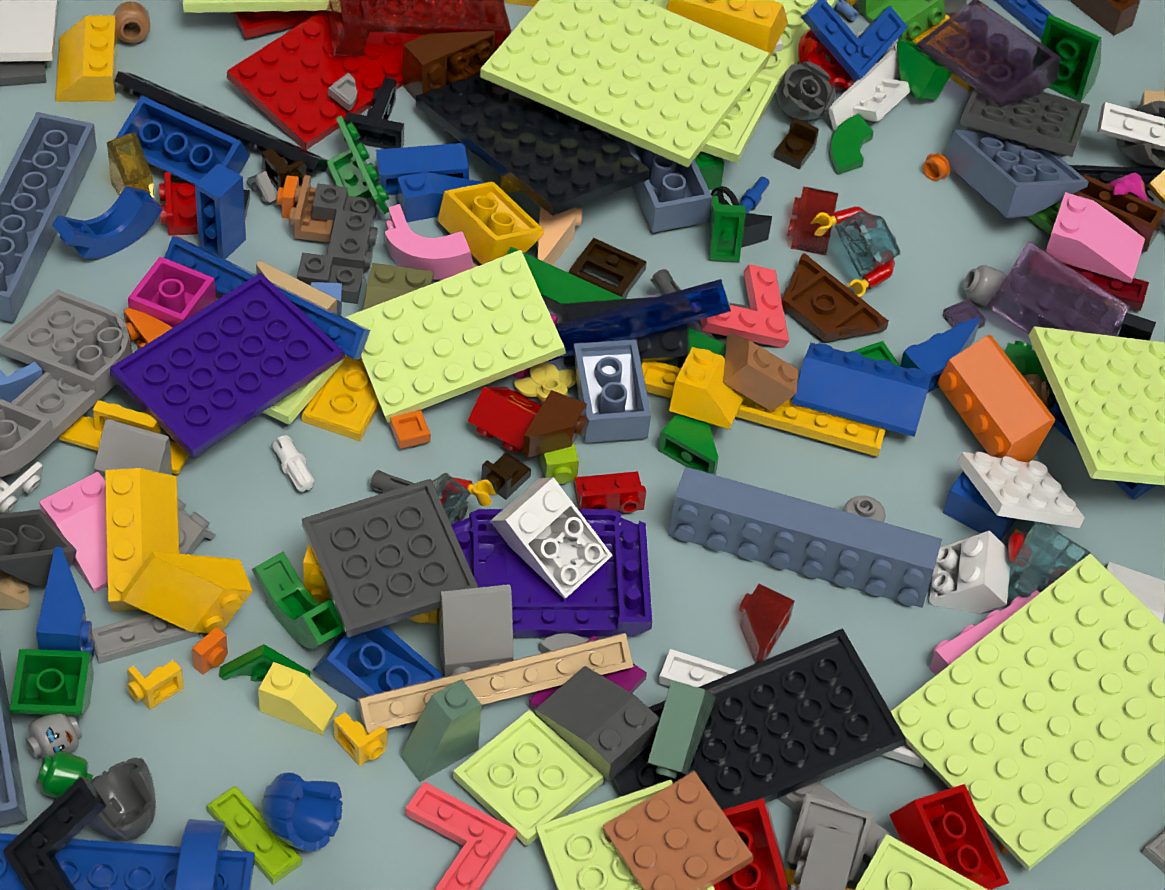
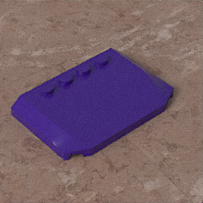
(604, 605)

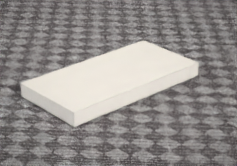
(27, 30)

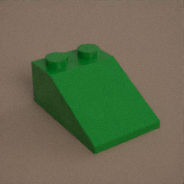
(1078, 57)

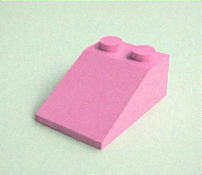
(1094, 239)
(81, 518)

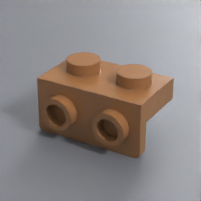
(301, 217)

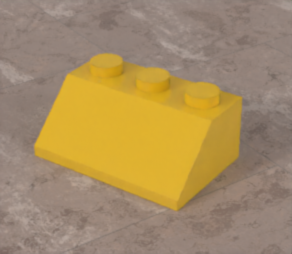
(88, 60)
(488, 221)

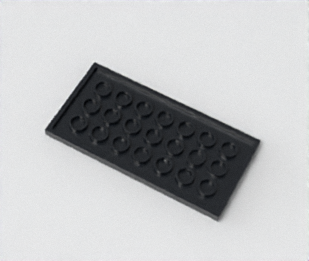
(532, 145)
(783, 726)

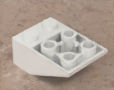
(552, 536)

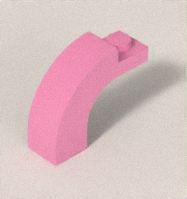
(443, 255)

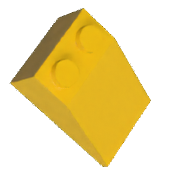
(189, 590)

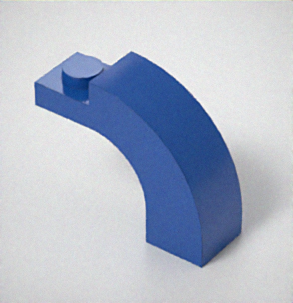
(114, 229)
(201, 855)

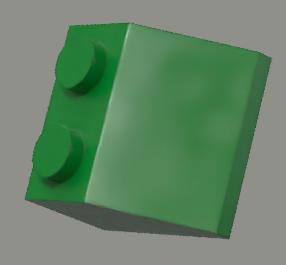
(52, 682)

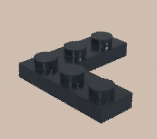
(35, 848)

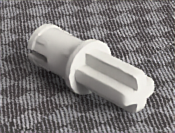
(293, 463)

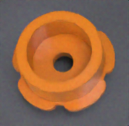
(936, 167)

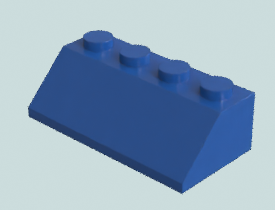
(181, 143)
(862, 389)

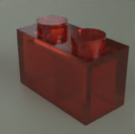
(806, 208)

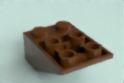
(444, 58)

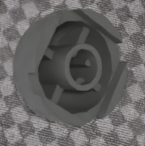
(805, 91)

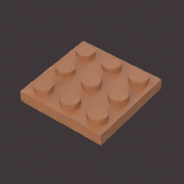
(678, 839)

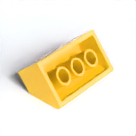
(749, 21)
(138, 521)

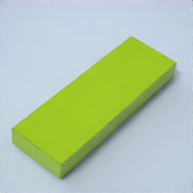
(251, 834)

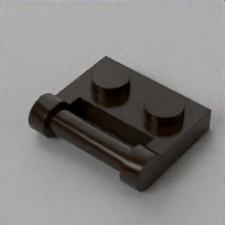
(611, 264)

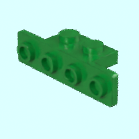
(352, 170)

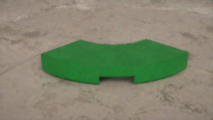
(847, 142)

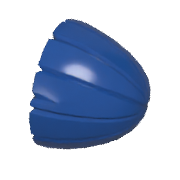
(302, 810)

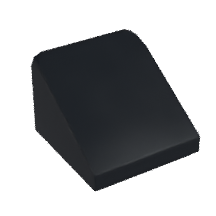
(756, 229)

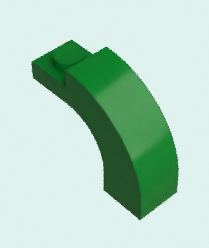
(294, 607)

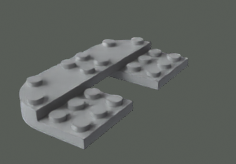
(76, 348)

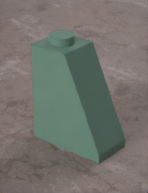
(680, 728)
(444, 731)

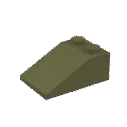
(393, 281)

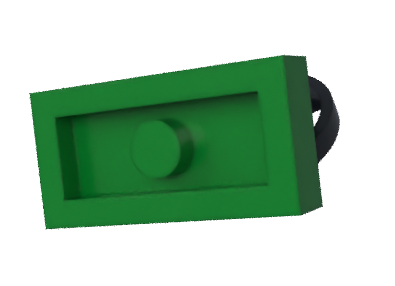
(726, 226)

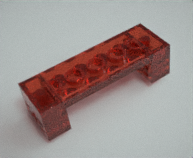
(354, 19)

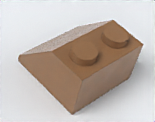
(758, 373)

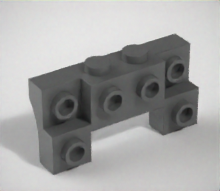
(349, 241)

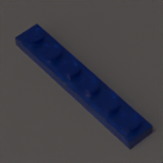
(646, 316)

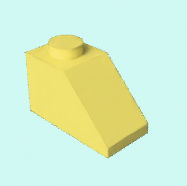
(295, 699)

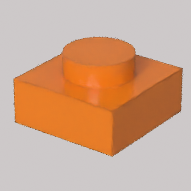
(286, 195)
(410, 429)
(210, 651)

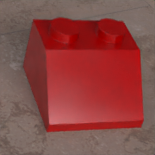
(503, 415)

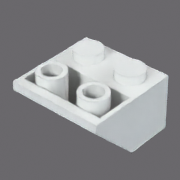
(971, 574)

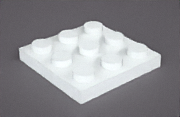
(1020, 489)

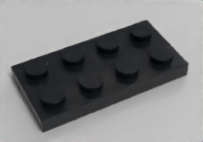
(656, 346)

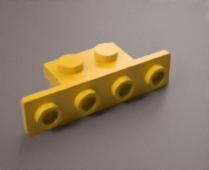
(88, 430)

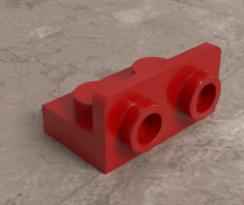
(180, 207)
(610, 491)

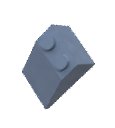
(614, 390)

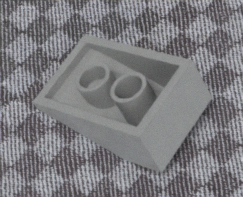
(475, 628)

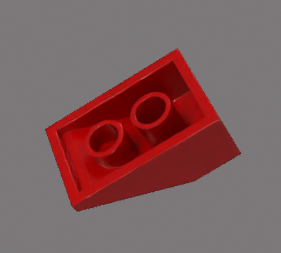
(757, 831)
(951, 833)

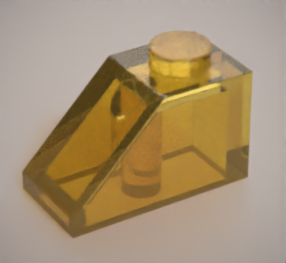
(129, 164)

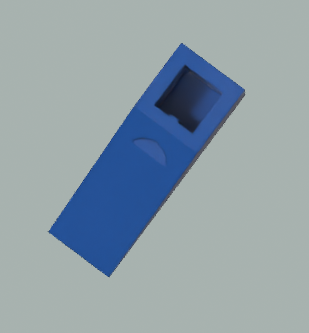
(935, 353)

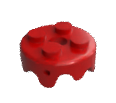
(813, 50)

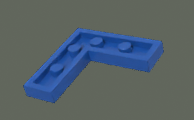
(854, 53)

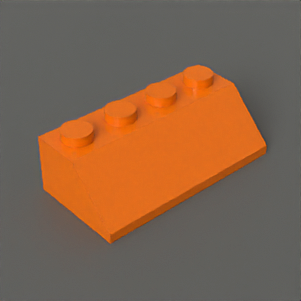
(996, 401)

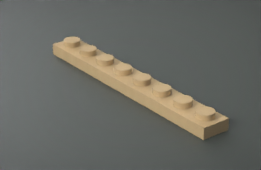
(499, 680)

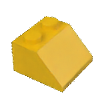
(701, 390)

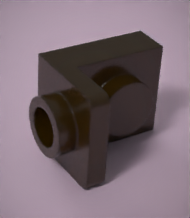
(797, 144)
(278, 168)
(505, 474)

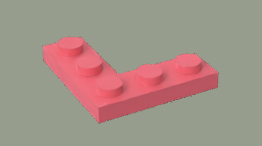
(765, 318)
(481, 835)

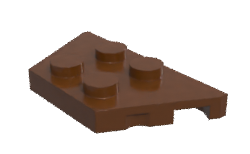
(828, 305)

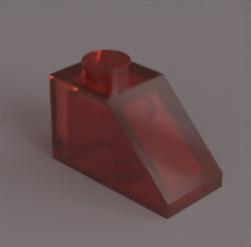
(764, 620)

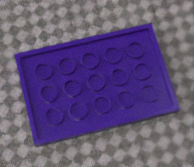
(226, 364)

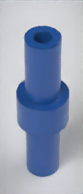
(752, 196)

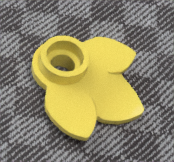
(545, 378)

